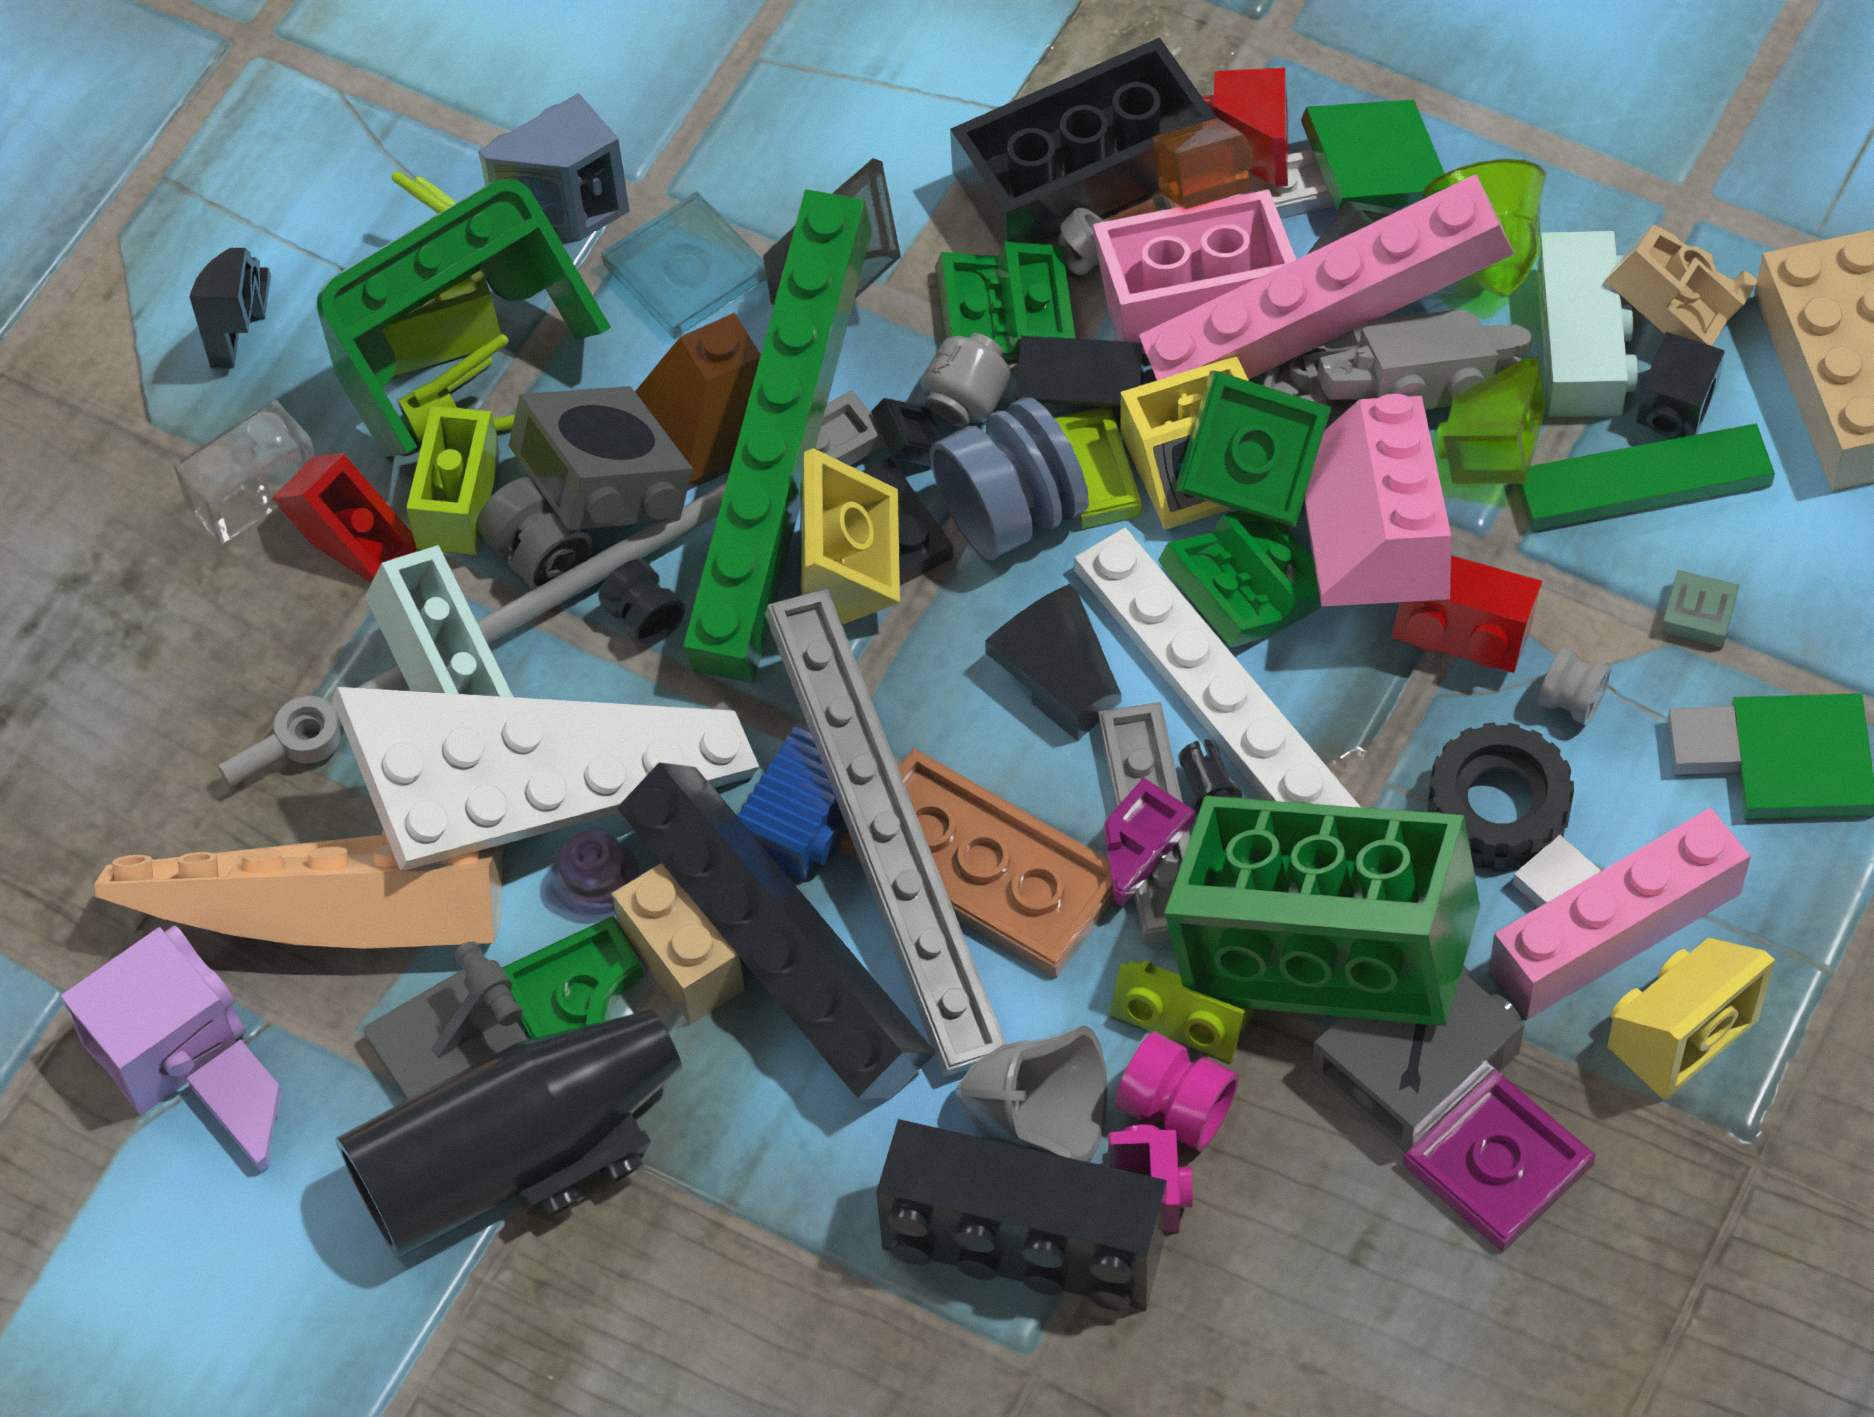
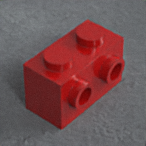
(1481, 621)

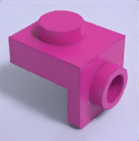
(1154, 1151)

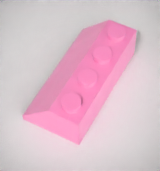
(1378, 507)

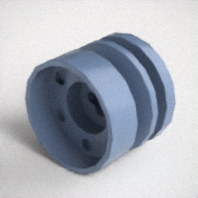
(1009, 478)

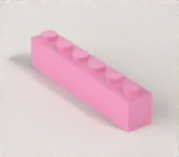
(1337, 286)

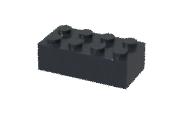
(1074, 143)
(1022, 1215)

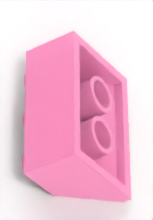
(1185, 257)

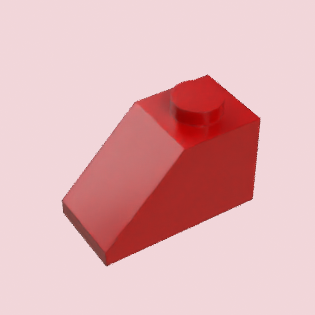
(1257, 107)
(344, 515)

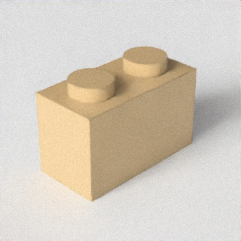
(678, 943)

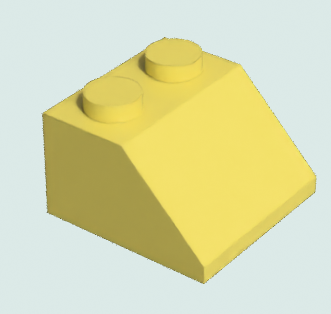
(848, 537)
(1690, 1012)

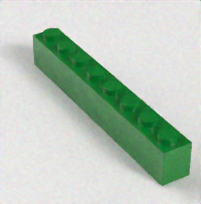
(777, 428)

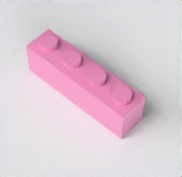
(1618, 913)

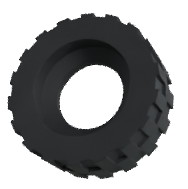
(1513, 751)

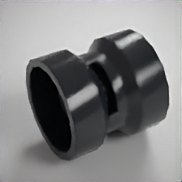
(637, 598)

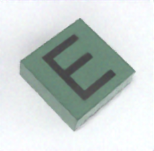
(1700, 608)

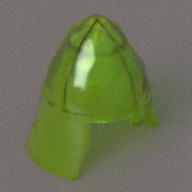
(1516, 196)

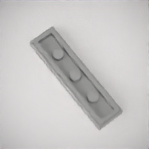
(1136, 748)

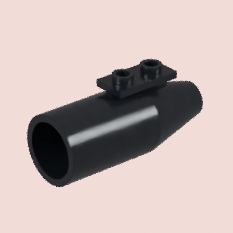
(514, 1124)

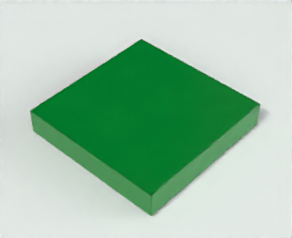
(1372, 152)
(1252, 448)
(1804, 756)

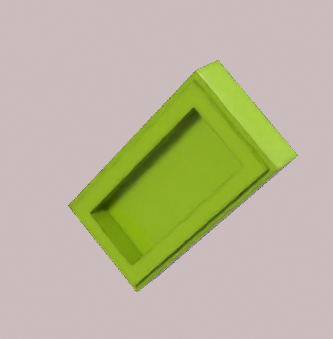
(1104, 466)

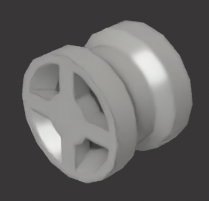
(1574, 685)

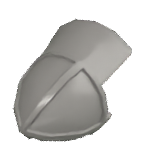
(1041, 1093)

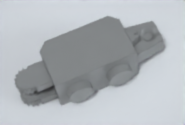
(1423, 357)

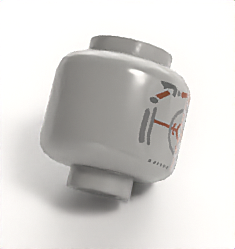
(965, 380)

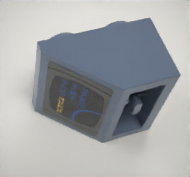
(567, 164)

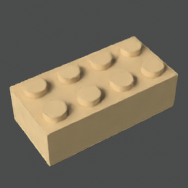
(1822, 328)

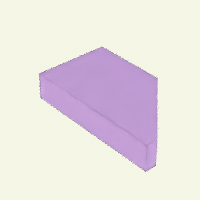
(241, 1099)

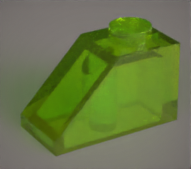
(1495, 427)

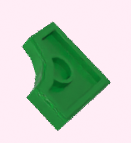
(574, 979)

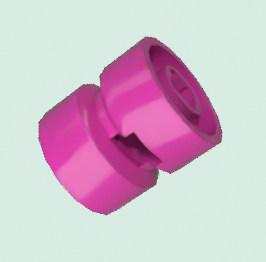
(1172, 1089)

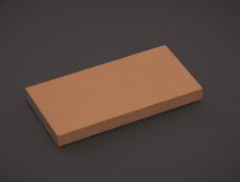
(1005, 867)

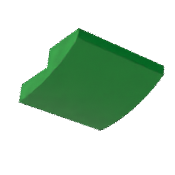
(1005, 295)
(1245, 576)

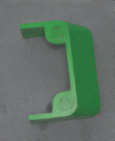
(490, 232)

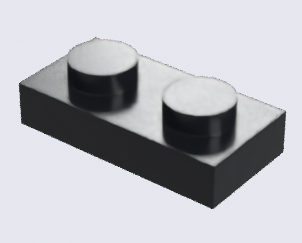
(920, 537)

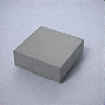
(1704, 740)

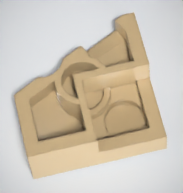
(1679, 286)

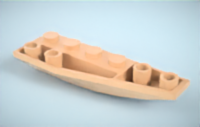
(318, 894)

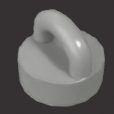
(1078, 233)

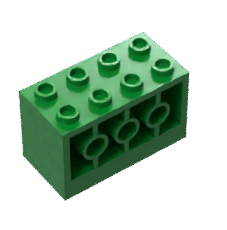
(1325, 909)

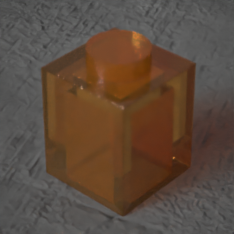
(1202, 163)

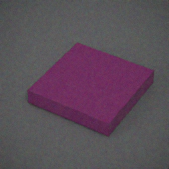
(1499, 1160)

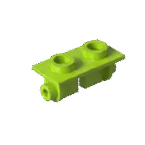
(1160, 1003)

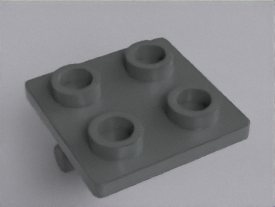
(448, 1025)

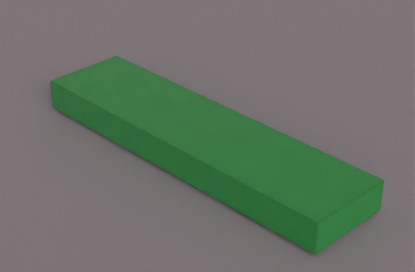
(1646, 477)

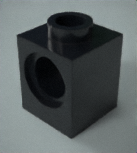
(1679, 386)

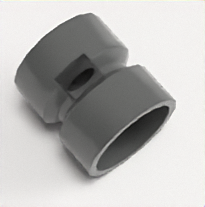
(530, 534)

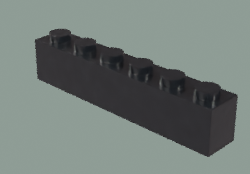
(776, 931)

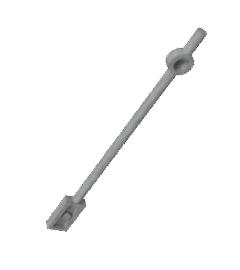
(845, 434)

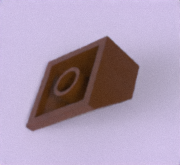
(703, 394)

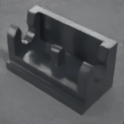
(1078, 370)

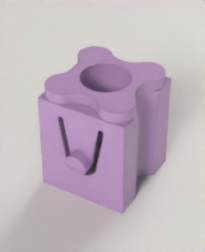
(153, 1016)

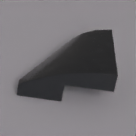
(225, 299)
(1059, 660)

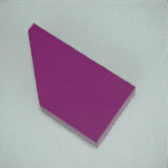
(1142, 835)

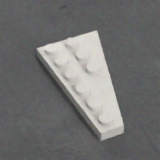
(502, 769)

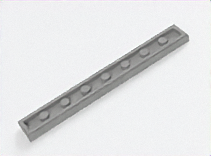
(885, 831)

